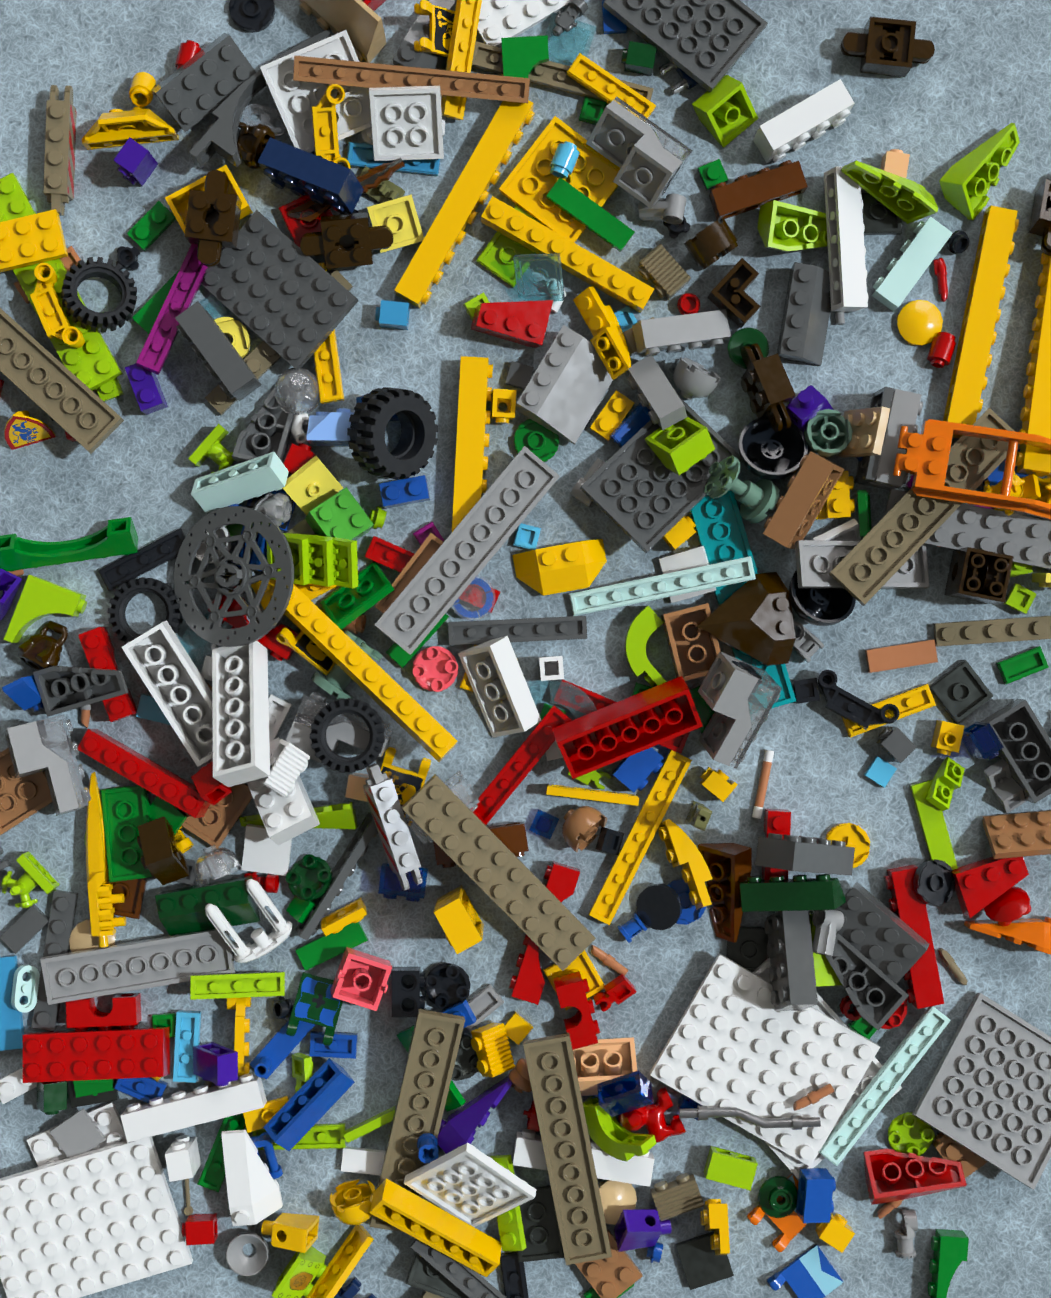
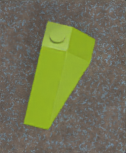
(971, 177)
(898, 194)
(791, 227)

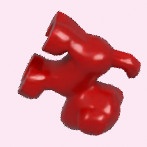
(654, 1118)

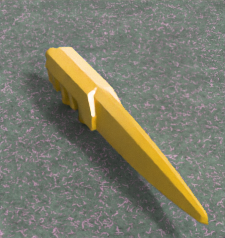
(99, 893)

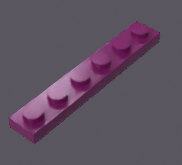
(177, 301)

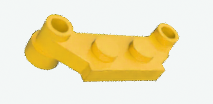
(325, 126)
(50, 308)
(242, 1026)

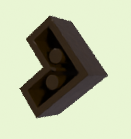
(731, 293)
(161, 852)

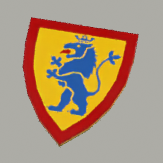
(24, 430)

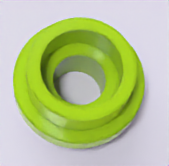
(377, 517)

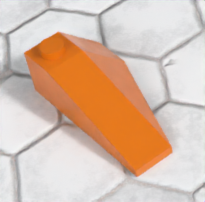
(1031, 931)

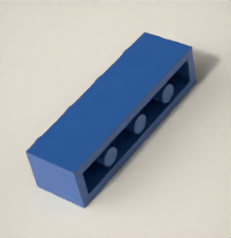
(308, 1104)

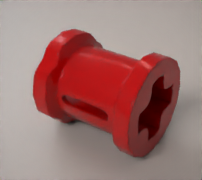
(845, 1006)

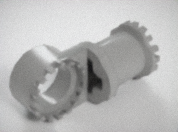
(906, 1234)

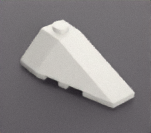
(249, 1184)

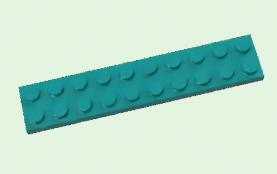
(725, 539)

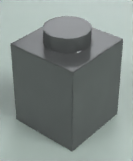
(895, 744)

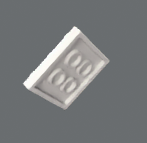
(406, 123)

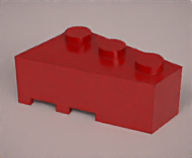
(514, 321)
(985, 881)

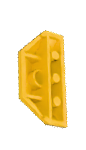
(117, 126)
(561, 566)

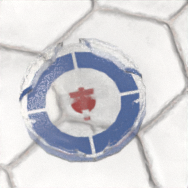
(476, 600)

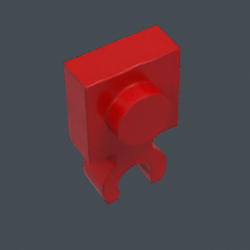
(615, 991)

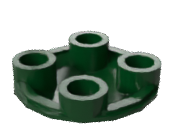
(309, 878)

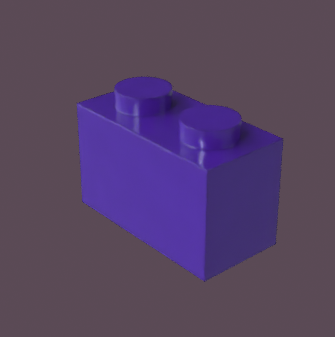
(135, 162)
(146, 389)
(215, 1063)

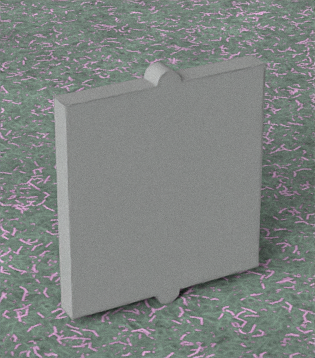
(77, 1134)

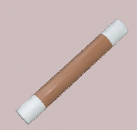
(763, 783)

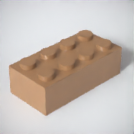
(803, 500)

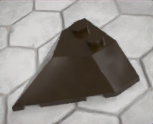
(756, 620)

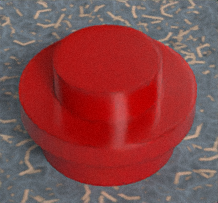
(688, 304)

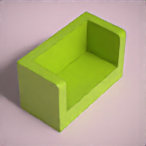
(730, 1168)

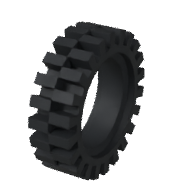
(103, 270)
(128, 591)
(319, 740)

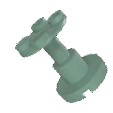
(754, 497)
(337, 679)

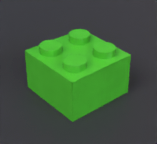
(339, 517)

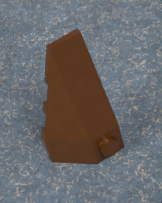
(729, 867)

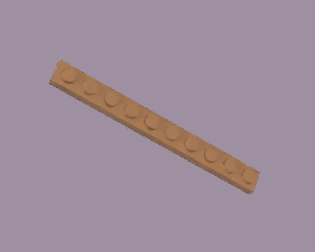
(384, 75)

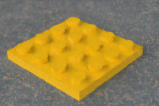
(532, 179)

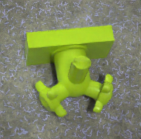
(212, 448)
(34, 876)

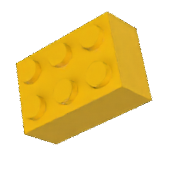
(179, 200)

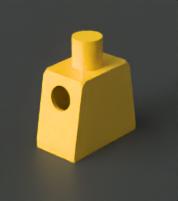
(292, 1231)

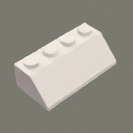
(497, 676)

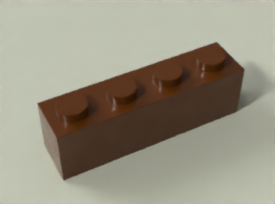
(753, 191)
(511, 835)

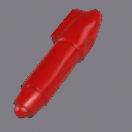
(940, 272)

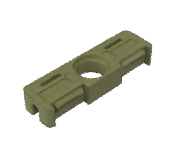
(699, 815)

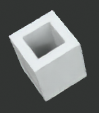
(551, 668)

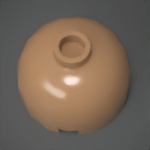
(582, 826)

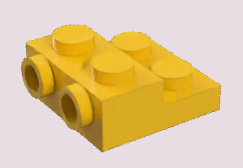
(839, 502)
(715, 1219)

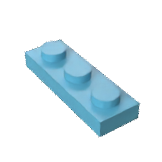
(186, 1036)

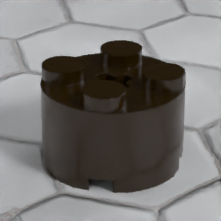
(710, 242)

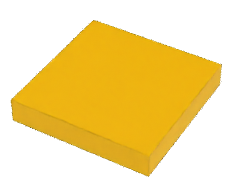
(587, 970)

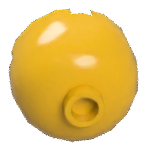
(352, 1202)

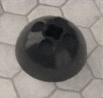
(771, 453)
(820, 605)

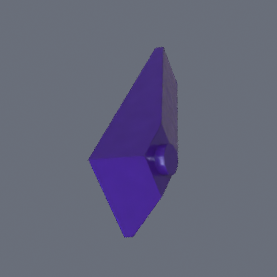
(461, 1124)

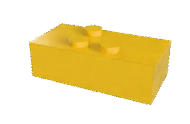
(459, 919)

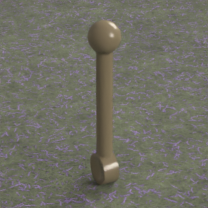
(188, 1210)

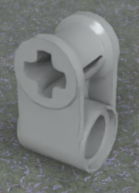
(806, 643)

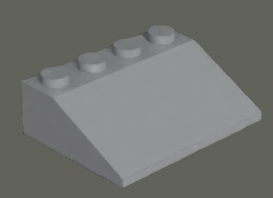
(566, 386)

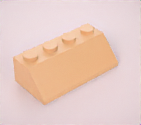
(604, 1062)

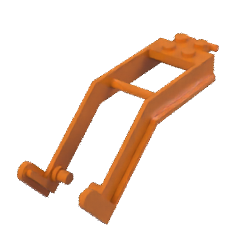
(928, 461)

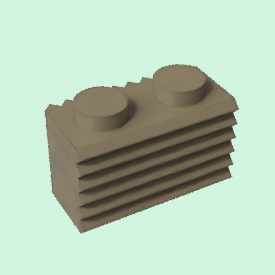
(663, 272)
(676, 1196)

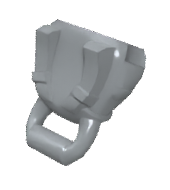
(276, 507)

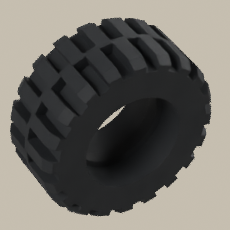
(369, 428)

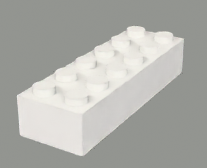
(175, 687)
(240, 714)

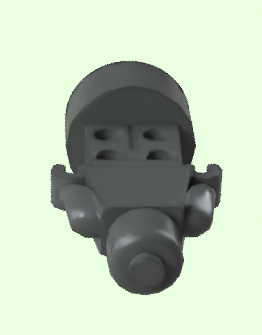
(566, 20)

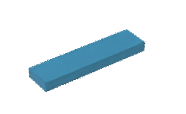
(363, 155)
(10, 1020)

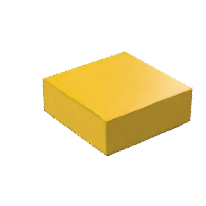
(517, 1028)

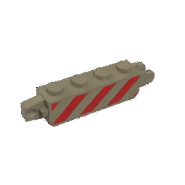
(60, 149)

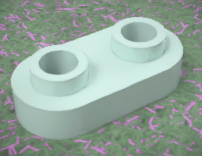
(26, 988)

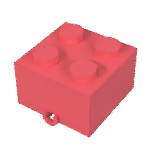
(361, 979)

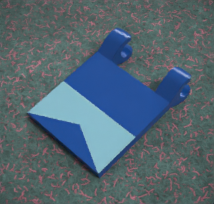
(808, 1275)

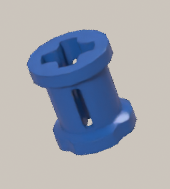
(632, 928)
(427, 1148)

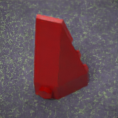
(903, 1176)

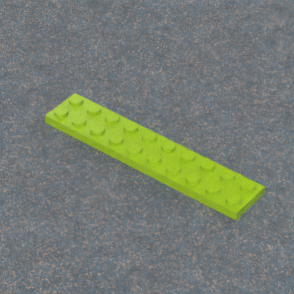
(91, 362)

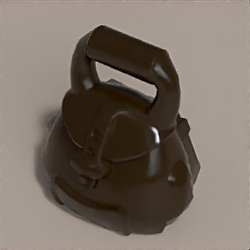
(252, 143)
(43, 650)

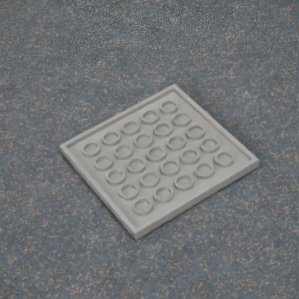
(995, 1091)

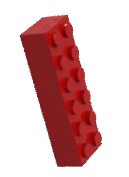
(627, 727)
(96, 1054)

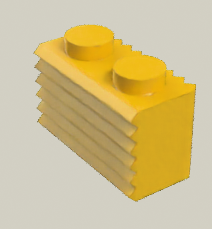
(492, 1049)

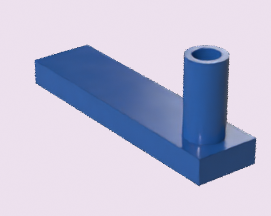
(278, 1049)

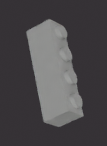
(681, 331)

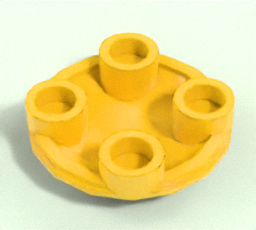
(919, 322)

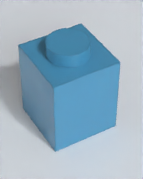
(393, 314)

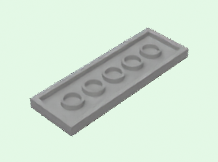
(819, 558)

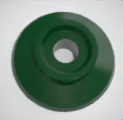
(743, 338)
(771, 1190)

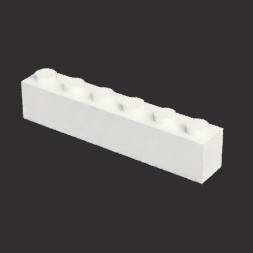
(845, 242)
(192, 1108)
(638, 1170)

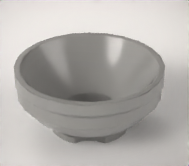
(244, 1264)

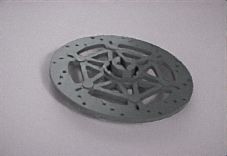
(234, 576)

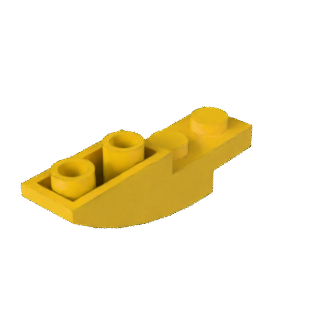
(607, 333)
(684, 853)

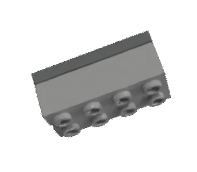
(879, 469)

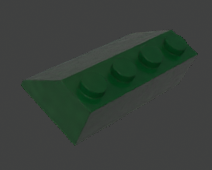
(791, 894)
(184, 908)

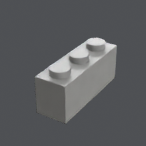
(656, 393)

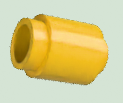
(141, 89)

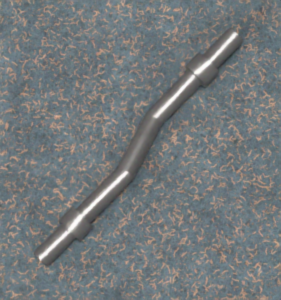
(795, 1122)

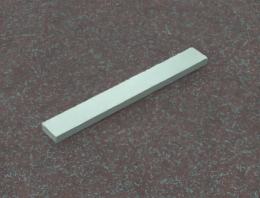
(662, 586)
(884, 1085)

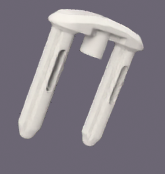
(263, 942)

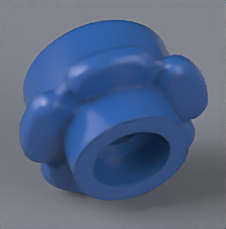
(655, 1252)

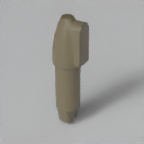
(949, 962)

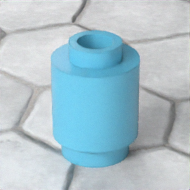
(564, 160)

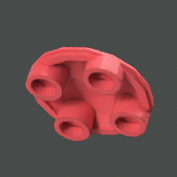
(435, 668)

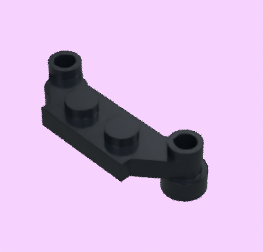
(852, 707)

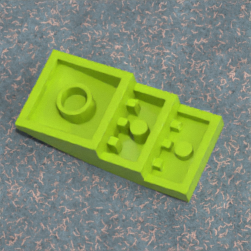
(322, 560)

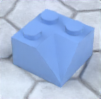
(329, 428)

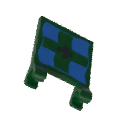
(315, 1006)

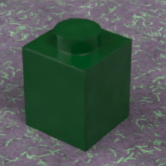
(639, 58)
(52, 1097)

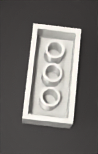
(803, 122)
(282, 815)

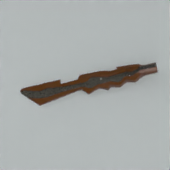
(310, 210)

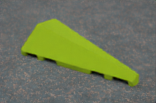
(330, 817)

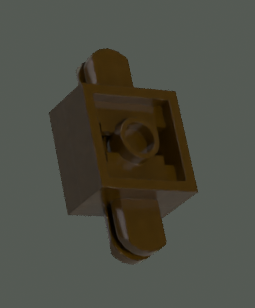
(891, 38)
(1041, 216)
(213, 218)
(346, 240)
(767, 386)

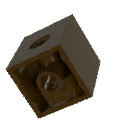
(979, 575)

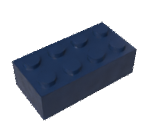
(310, 176)

